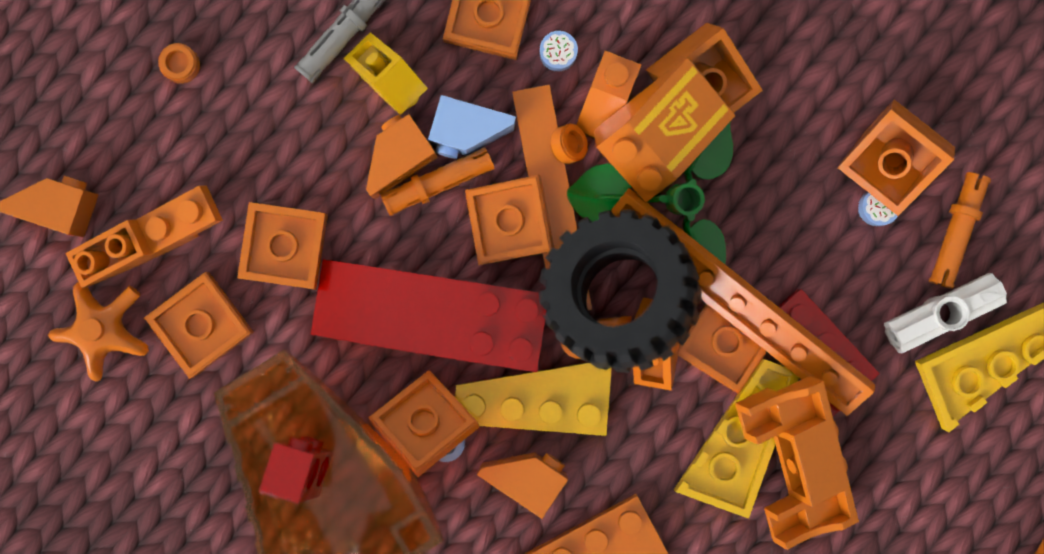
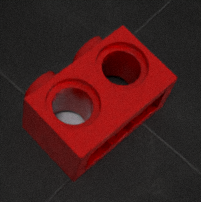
(296, 469)

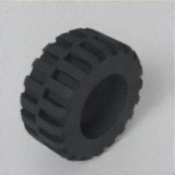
(585, 255)

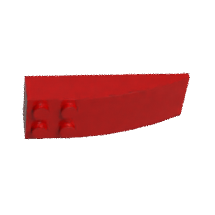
(429, 315)

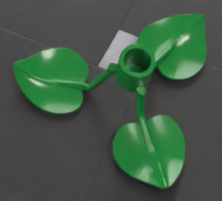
(604, 186)

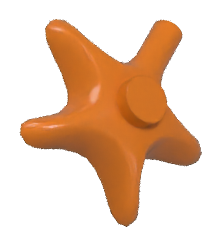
(100, 329)

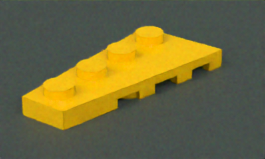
(979, 365)

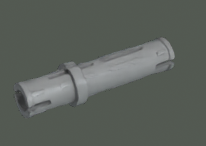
(336, 37)

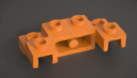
(809, 459)

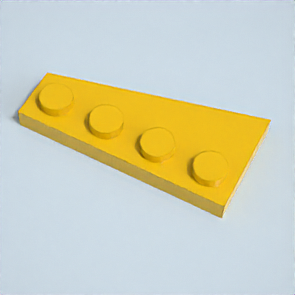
(545, 400)
(728, 465)

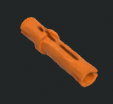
(437, 181)
(959, 231)

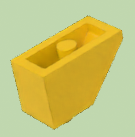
(386, 73)

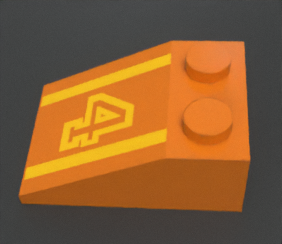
(663, 129)

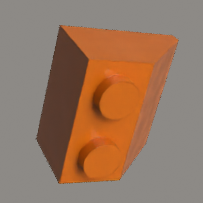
(718, 62)
(897, 158)

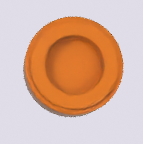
(179, 63)
(569, 143)

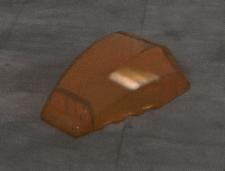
(368, 493)

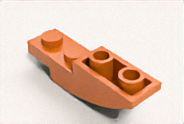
(144, 238)

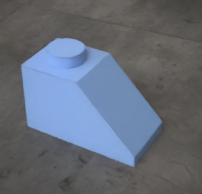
(466, 127)

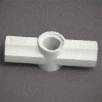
(964, 304)

